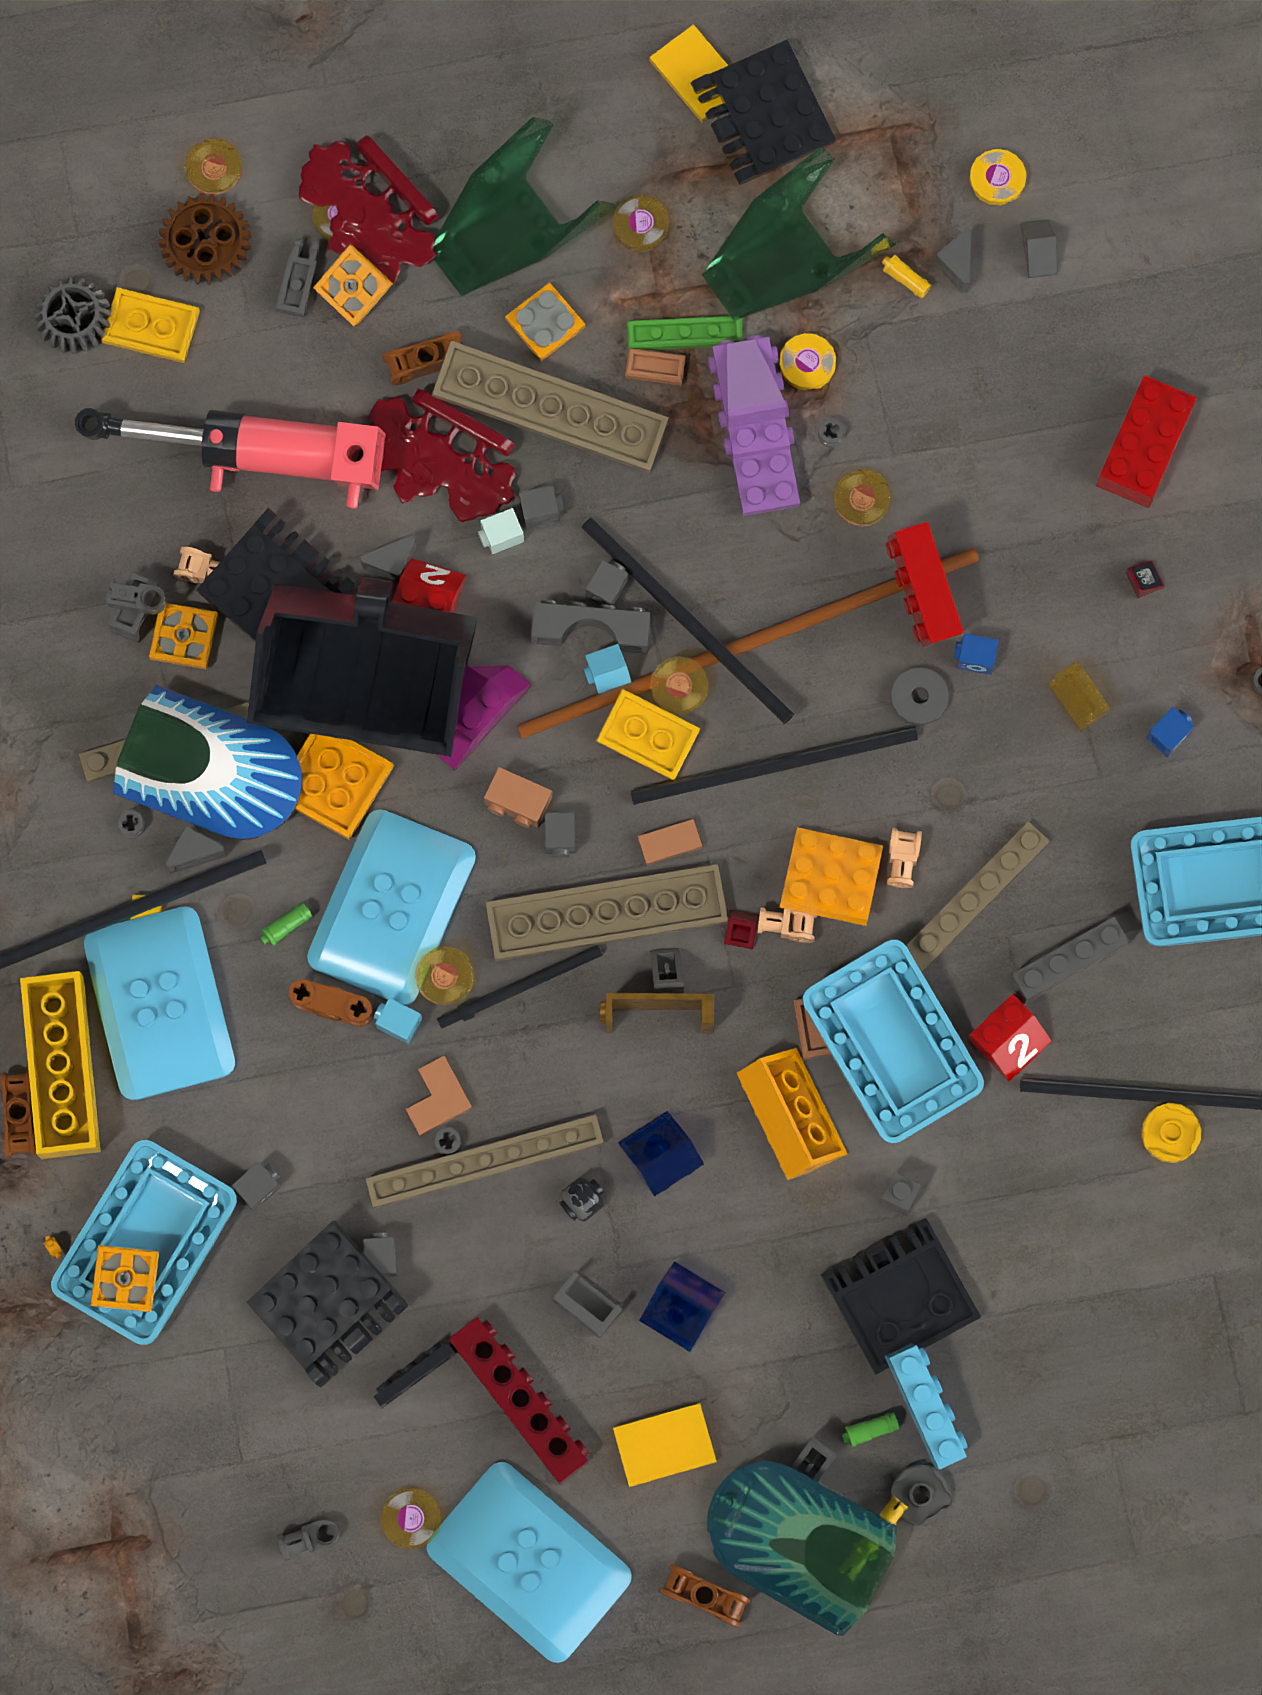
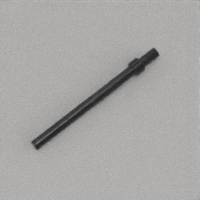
(467, 1010)

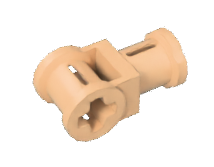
(194, 565)
(903, 852)
(788, 924)

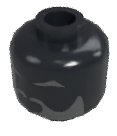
(582, 1199)

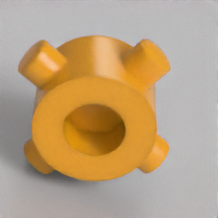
(53, 1247)

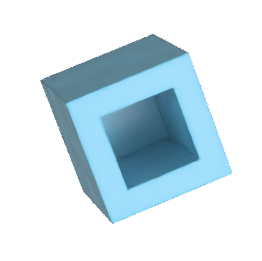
(607, 669)
(397, 1020)

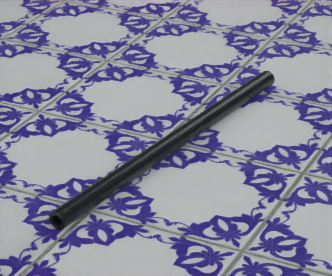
(688, 621)
(774, 765)
(132, 909)
(1141, 1093)

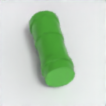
(283, 926)
(870, 1429)

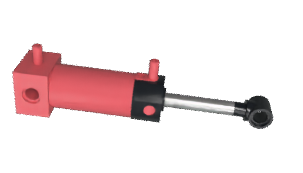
(264, 445)

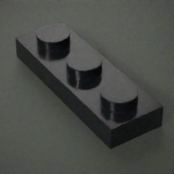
(413, 1373)

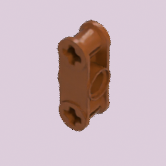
(409, 360)
(331, 1002)
(18, 1134)
(722, 1598)

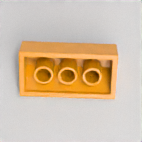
(791, 1113)

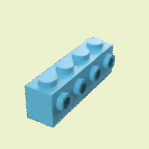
(925, 1405)

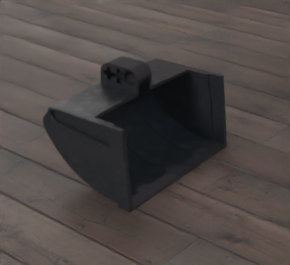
(360, 667)

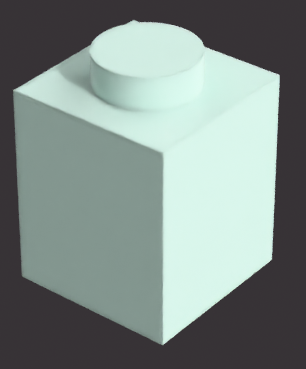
(501, 531)

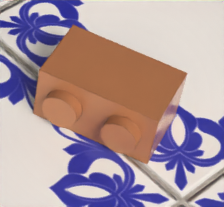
(517, 798)

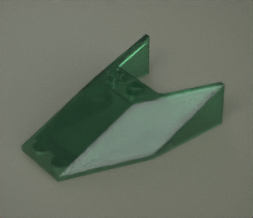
(501, 220)
(777, 250)

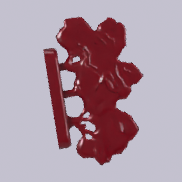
(367, 218)
(429, 461)

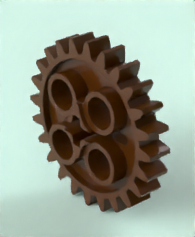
(184, 225)

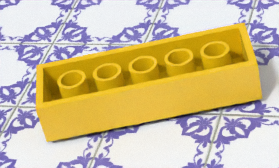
(60, 1065)

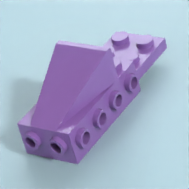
(755, 423)

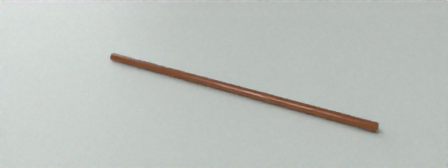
(739, 646)

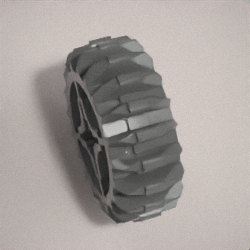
(61, 318)

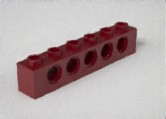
(466, 1343)

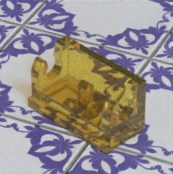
(1079, 696)

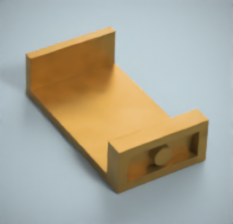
(659, 1001)

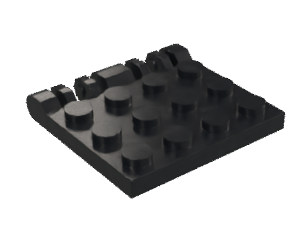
(768, 110)
(248, 573)
(323, 1299)
(903, 1299)

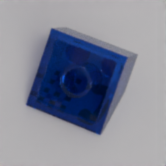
(661, 1153)
(682, 1306)

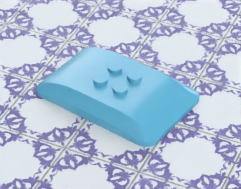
(1199, 881)
(390, 905)
(159, 1003)
(892, 1041)
(150, 1206)
(529, 1562)

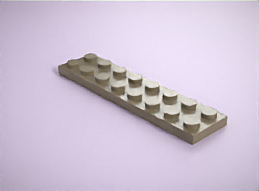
(550, 406)
(606, 912)

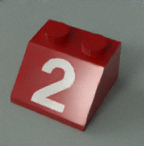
(429, 586)
(1010, 1038)

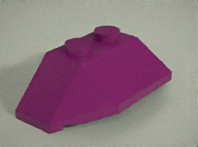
(484, 701)

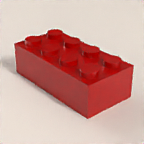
(1146, 441)
(924, 584)

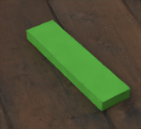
(682, 332)

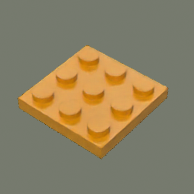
(339, 782)
(831, 876)

